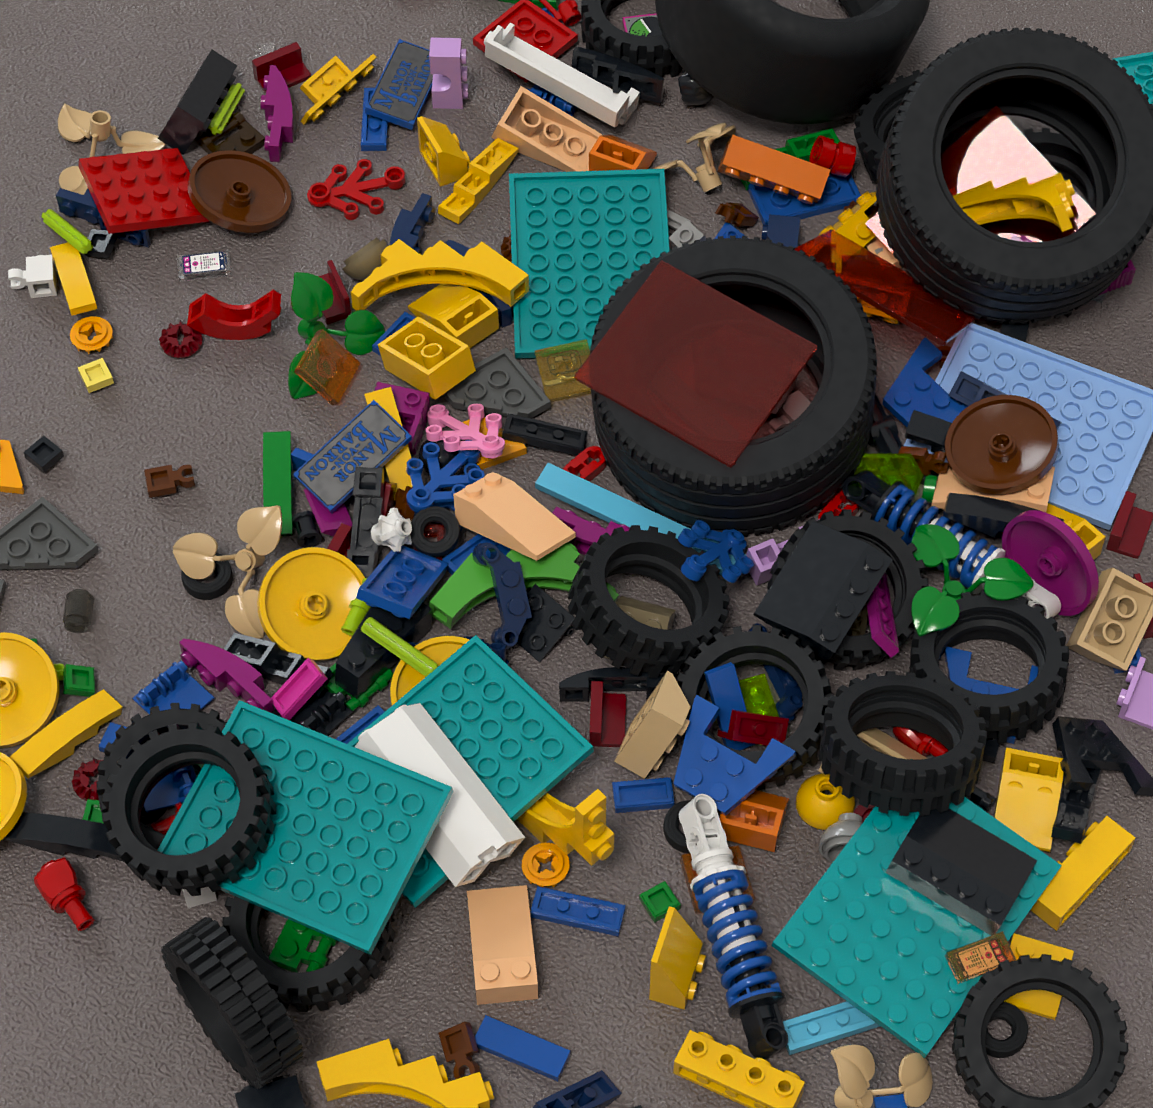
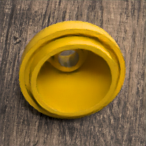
(821, 809)

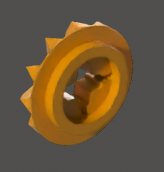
(84, 327)
(543, 853)

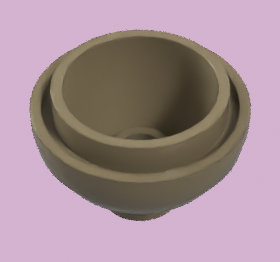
(365, 260)

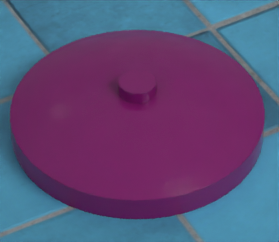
(1053, 558)

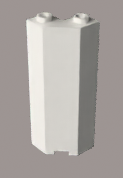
(559, 77)
(473, 823)

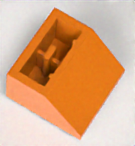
(618, 154)
(756, 821)

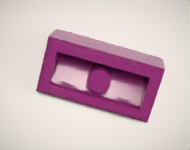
(328, 522)

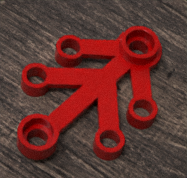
(324, 194)

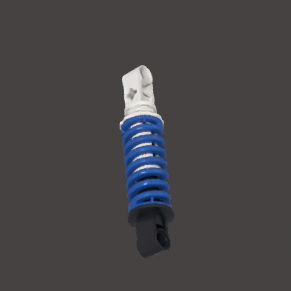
(895, 506)
(730, 930)

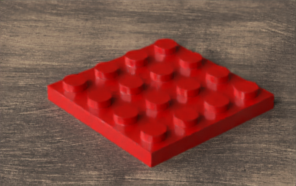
(140, 190)

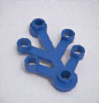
(425, 496)
(729, 542)

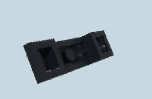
(368, 508)
(614, 680)

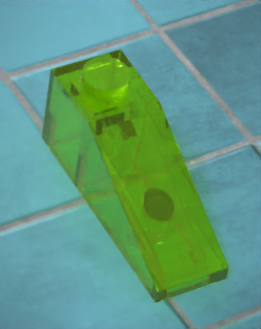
(893, 468)

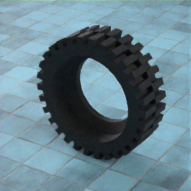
(232, 1002)

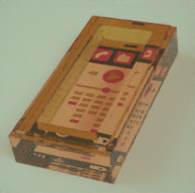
(979, 957)

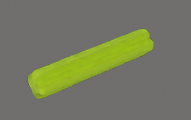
(226, 109)
(67, 231)
(398, 646)

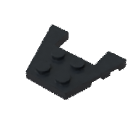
(1095, 746)

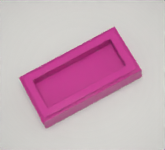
(298, 689)

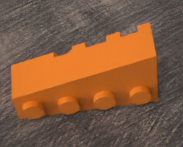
(773, 170)

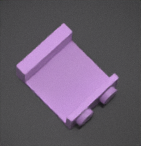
(1138, 700)

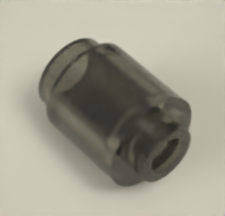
(78, 611)

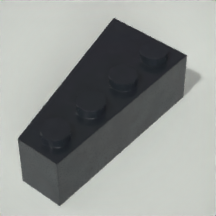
(199, 102)
(366, 659)

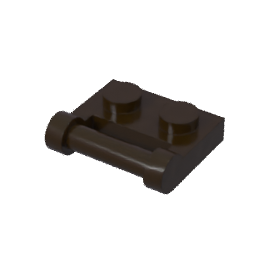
(244, 140)

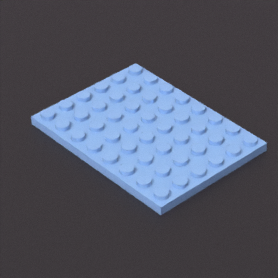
(1101, 416)

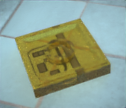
(557, 370)

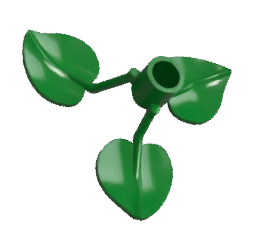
(308, 300)
(937, 610)

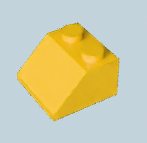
(441, 151)
(1037, 1001)

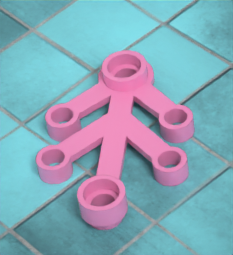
(489, 445)

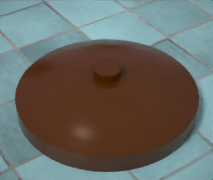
(239, 191)
(1001, 444)

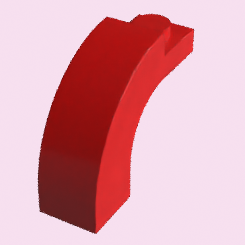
(234, 321)

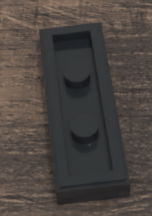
(544, 434)

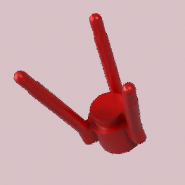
(567, 12)

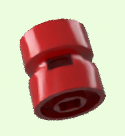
(833, 156)

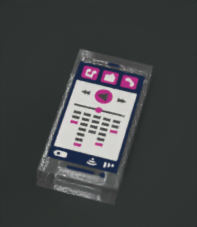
(204, 265)

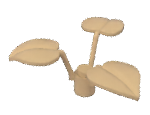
(78, 124)
(707, 172)
(196, 557)
(857, 1067)

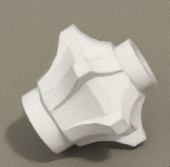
(392, 530)

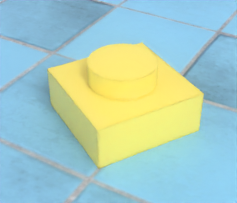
(95, 375)

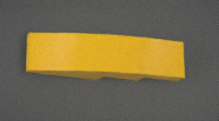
(478, 181)
(73, 278)
(396, 466)
(64, 733)

